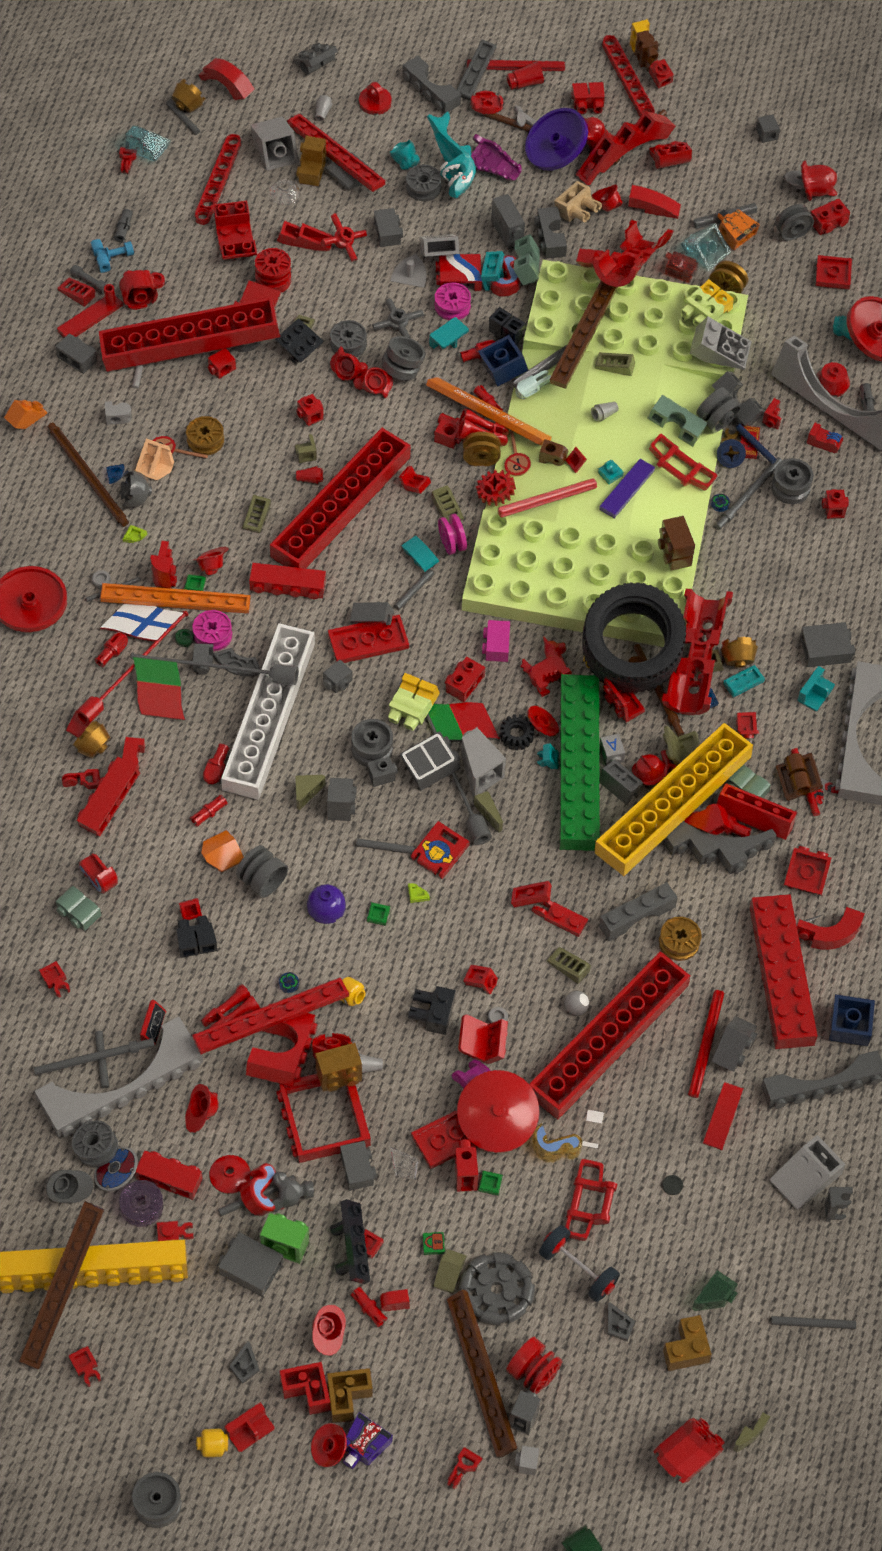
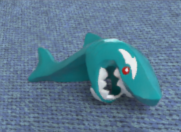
(458, 165)

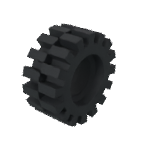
(516, 722)

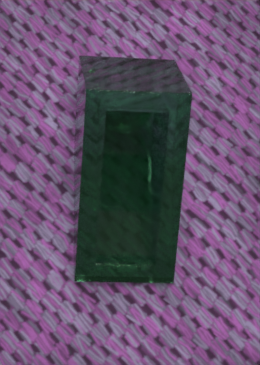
(716, 1293)

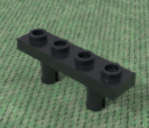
(353, 1230)

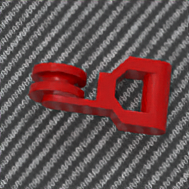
(126, 159)
(70, 779)
(453, 1477)

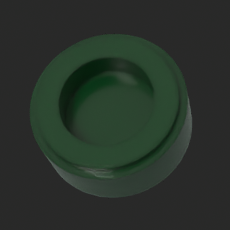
(184, 637)

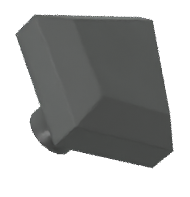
(619, 1323)
(245, 1364)

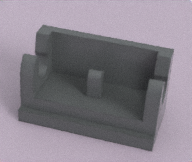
(372, 612)
(620, 781)
(837, 1198)

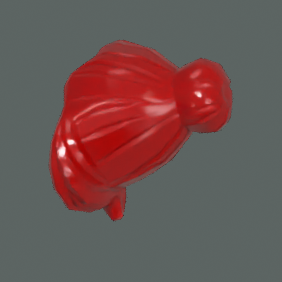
(346, 365)
(374, 381)

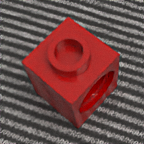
(221, 363)
(447, 434)

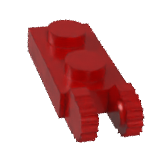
(561, 917)

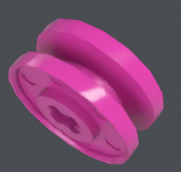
(452, 301)
(452, 534)
(212, 628)

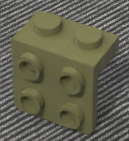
(680, 746)

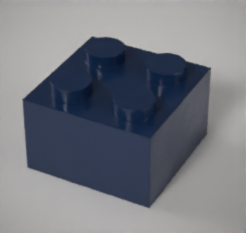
(503, 360)
(851, 1020)

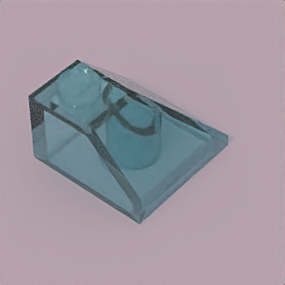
(145, 143)
(706, 246)

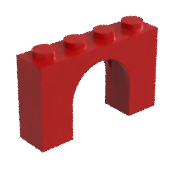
(284, 1066)

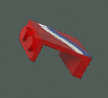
(459, 269)

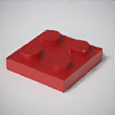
(833, 272)

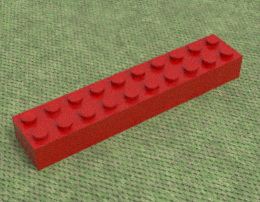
(189, 334)
(340, 500)
(609, 1035)

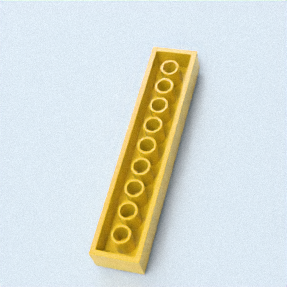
(673, 799)
(102, 1265)

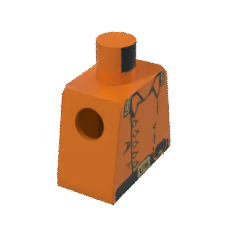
(736, 227)

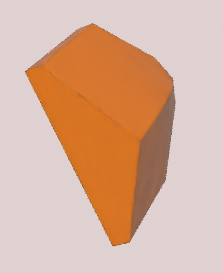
(222, 851)

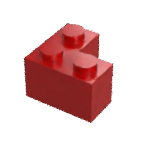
(307, 1381)

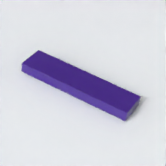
(627, 488)

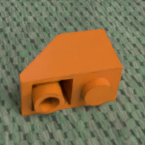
(24, 413)

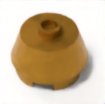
(187, 96)
(739, 651)
(92, 740)

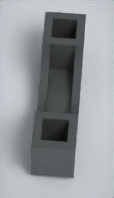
(443, 96)
(651, 903)

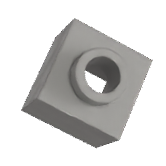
(527, 1460)

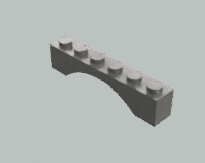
(785, 1089)

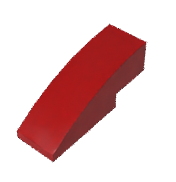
(653, 202)
(303, 236)
(586, 256)
(723, 1116)

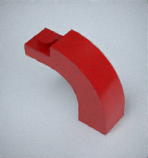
(229, 76)
(835, 936)

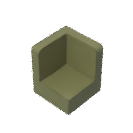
(306, 451)

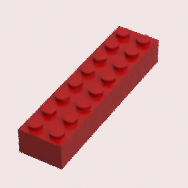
(783, 972)

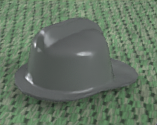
(69, 1186)

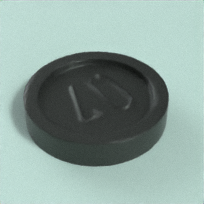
(672, 1185)

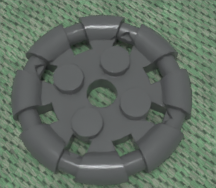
(506, 1280)

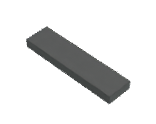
(476, 69)

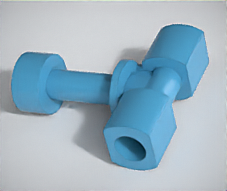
(104, 255)

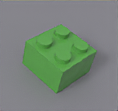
(285, 1237)

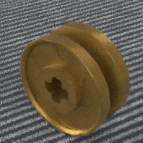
(729, 276)
(205, 435)
(481, 449)
(682, 948)

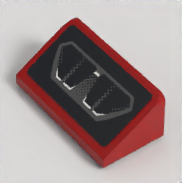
(152, 1021)

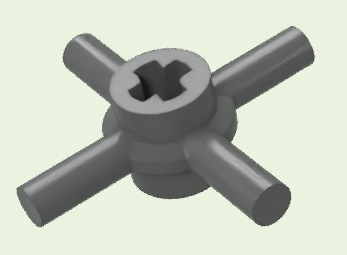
(397, 319)

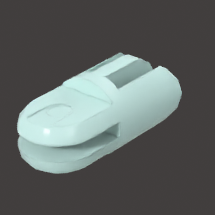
(532, 384)

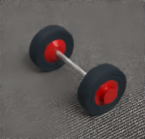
(603, 1283)

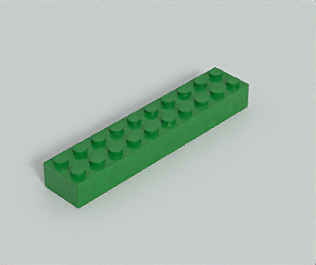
(579, 762)

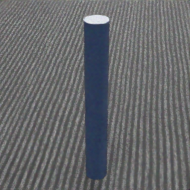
(756, 444)

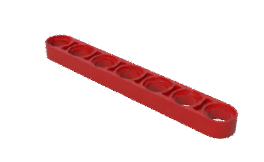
(628, 71)
(218, 172)

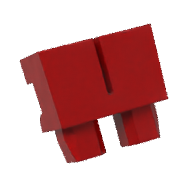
(588, 96)

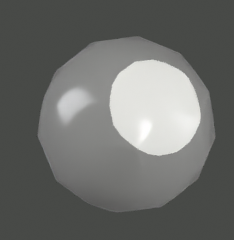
(576, 1003)

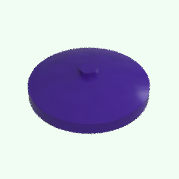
(556, 139)

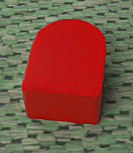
(395, 1300)

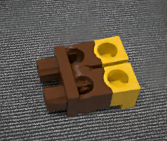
(643, 44)

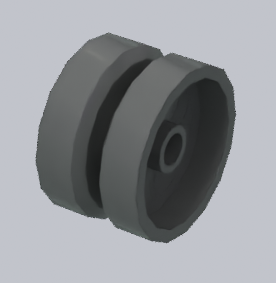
(403, 358)
(719, 409)
(792, 481)
(371, 741)
(160, 1512)

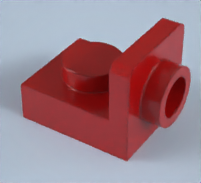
(771, 414)
(481, 977)

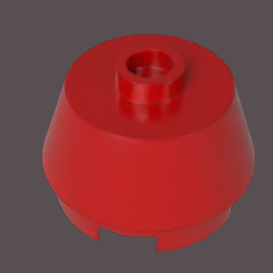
(834, 378)

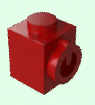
(661, 73)

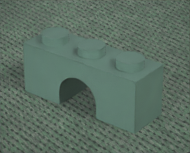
(527, 264)
(668, 411)

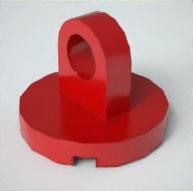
(375, 99)

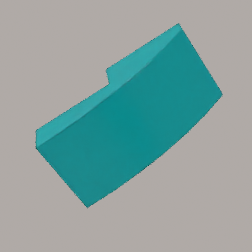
(420, 553)

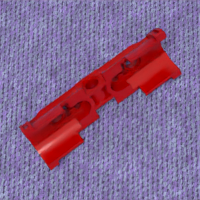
(622, 268)
(696, 614)

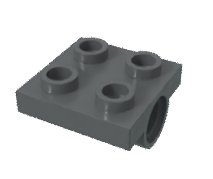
(316, 57)

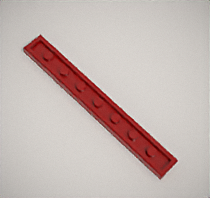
(338, 153)
(270, 1015)

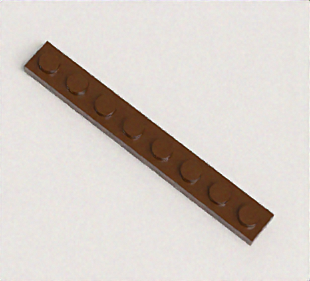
(583, 335)
(61, 1285)
(482, 1374)

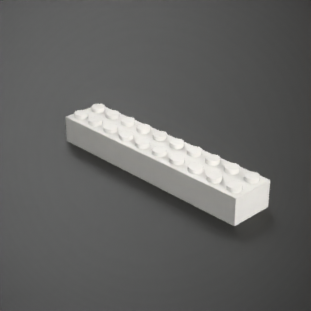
(267, 714)

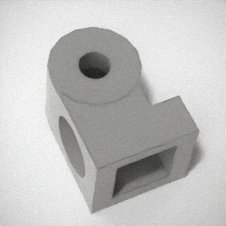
(117, 413)

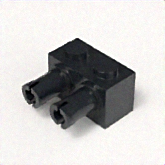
(441, 1008)

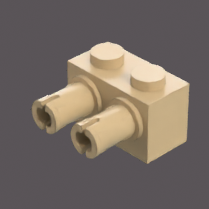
(574, 201)

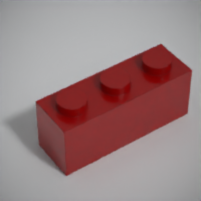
(169, 1174)

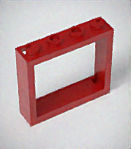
(309, 1082)

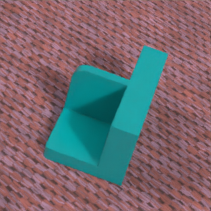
(492, 268)
(448, 334)
(815, 690)

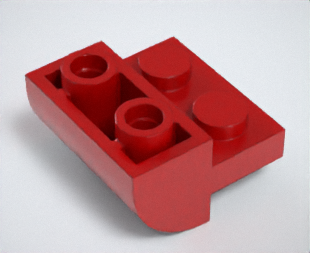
(671, 154)
(162, 567)

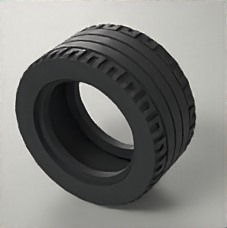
(642, 600)

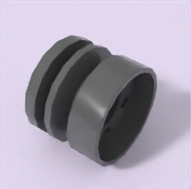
(262, 871)

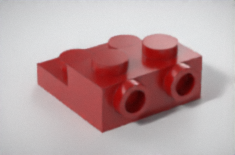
(808, 870)

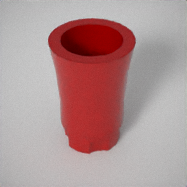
(525, 76)

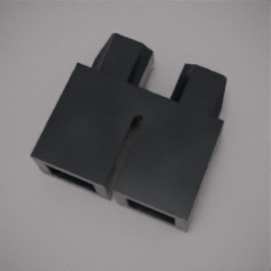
(503, 324)
(187, 937)

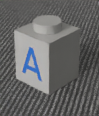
(612, 749)

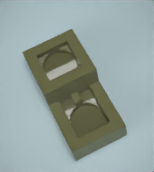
(748, 1435)

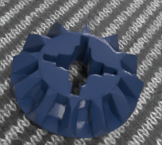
(725, 459)

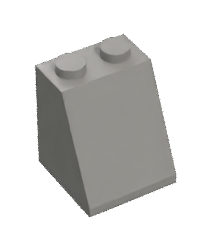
(275, 143)
(481, 761)

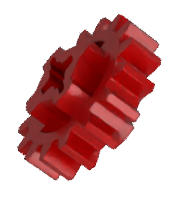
(495, 487)

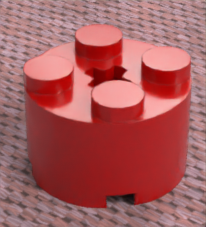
(138, 289)

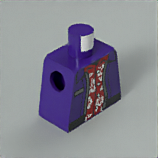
(365, 1441)

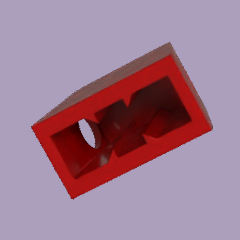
(466, 1167)

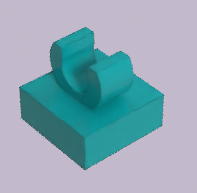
(610, 471)
(550, 757)

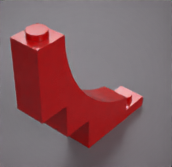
(611, 147)

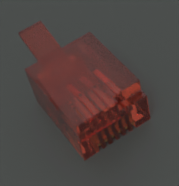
(680, 266)

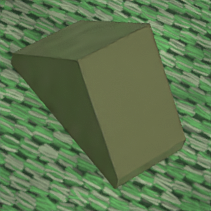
(307, 787)
(449, 1271)

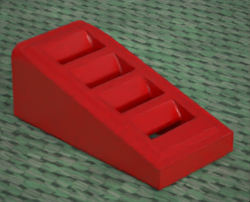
(89, 292)

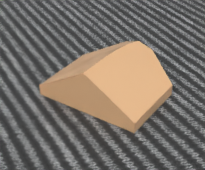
(155, 460)

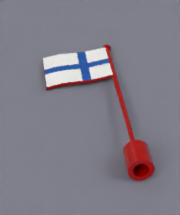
(138, 622)

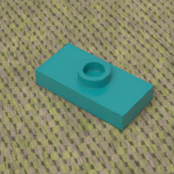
(743, 681)

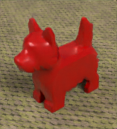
(549, 668)

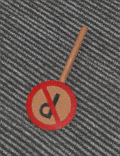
(171, 443)
(517, 463)

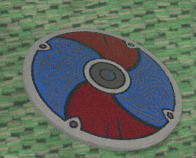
(117, 1171)

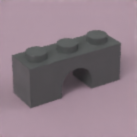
(552, 243)
(751, 409)

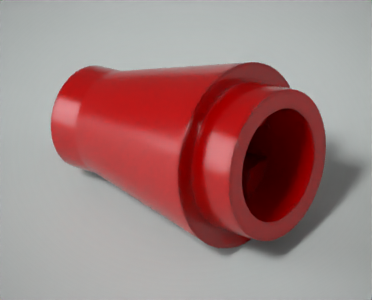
(310, 475)

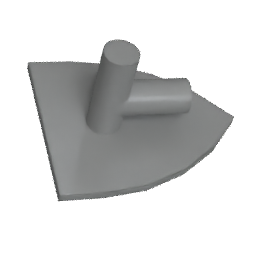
(410, 272)

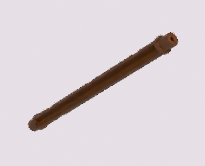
(88, 474)

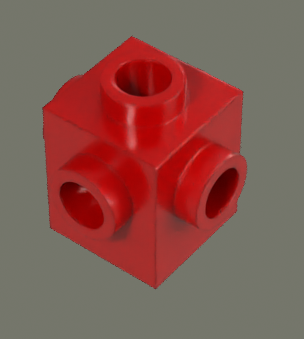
(310, 409)
(835, 503)

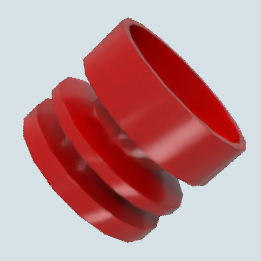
(273, 269)
(538, 1369)

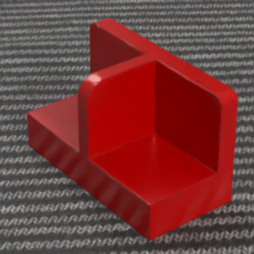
(249, 1427)

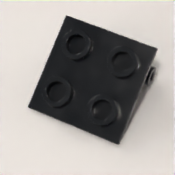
(299, 341)

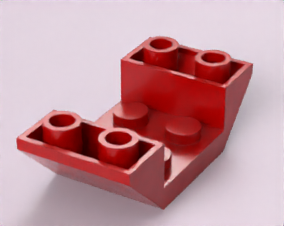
(234, 230)

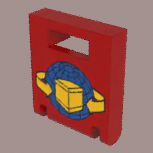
(438, 852)

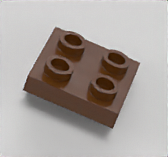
(799, 775)

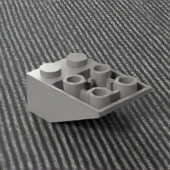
(720, 345)
(808, 1172)

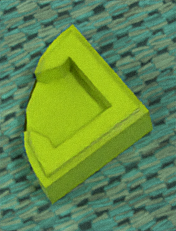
(134, 534)
(417, 893)

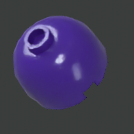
(326, 904)

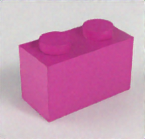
(497, 640)

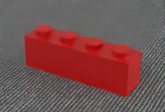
(287, 580)
(108, 796)
(757, 811)

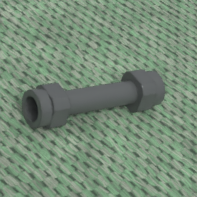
(77, 272)

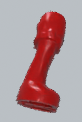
(468, 424)
(240, 995)

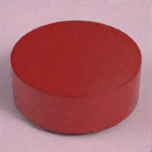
(159, 279)

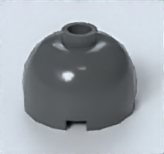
(135, 486)

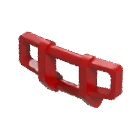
(674, 450)
(604, 1187)

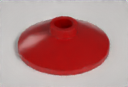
(542, 721)
(232, 1182)
(328, 1445)

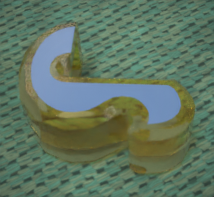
(553, 1150)

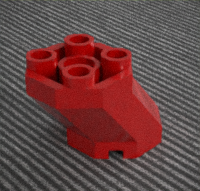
(689, 1449)

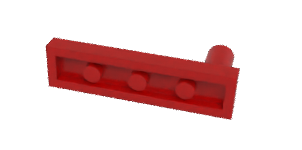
(92, 314)

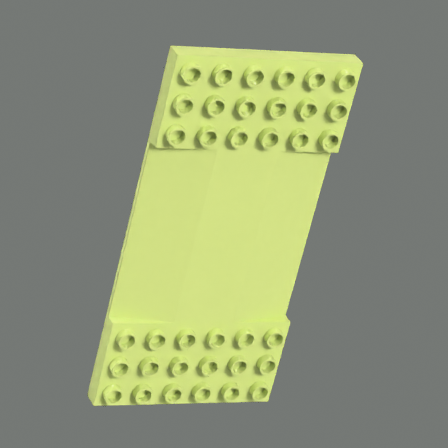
(566, 553)

